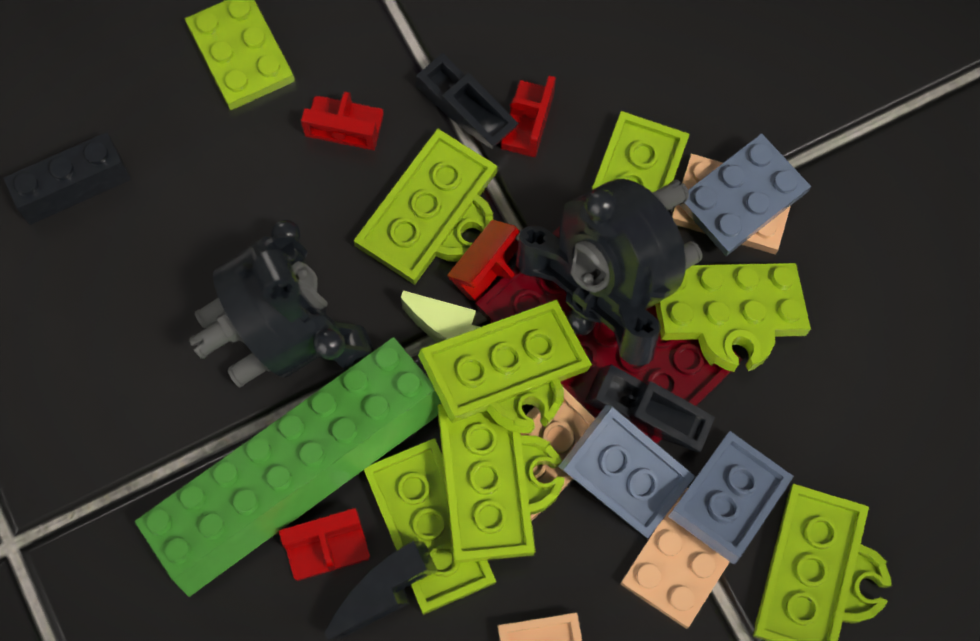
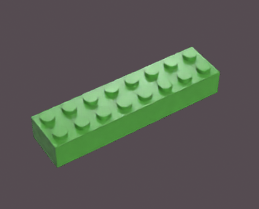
(289, 467)

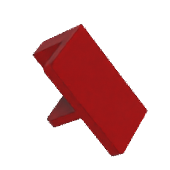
(531, 111)
(343, 122)
(486, 259)
(325, 544)

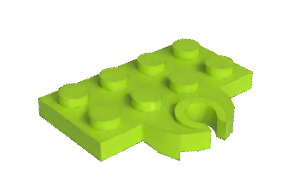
(430, 209)
(735, 307)
(507, 367)
(493, 486)
(415, 508)
(819, 570)

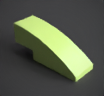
(438, 318)

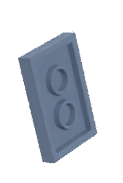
(744, 194)
(627, 471)
(731, 497)

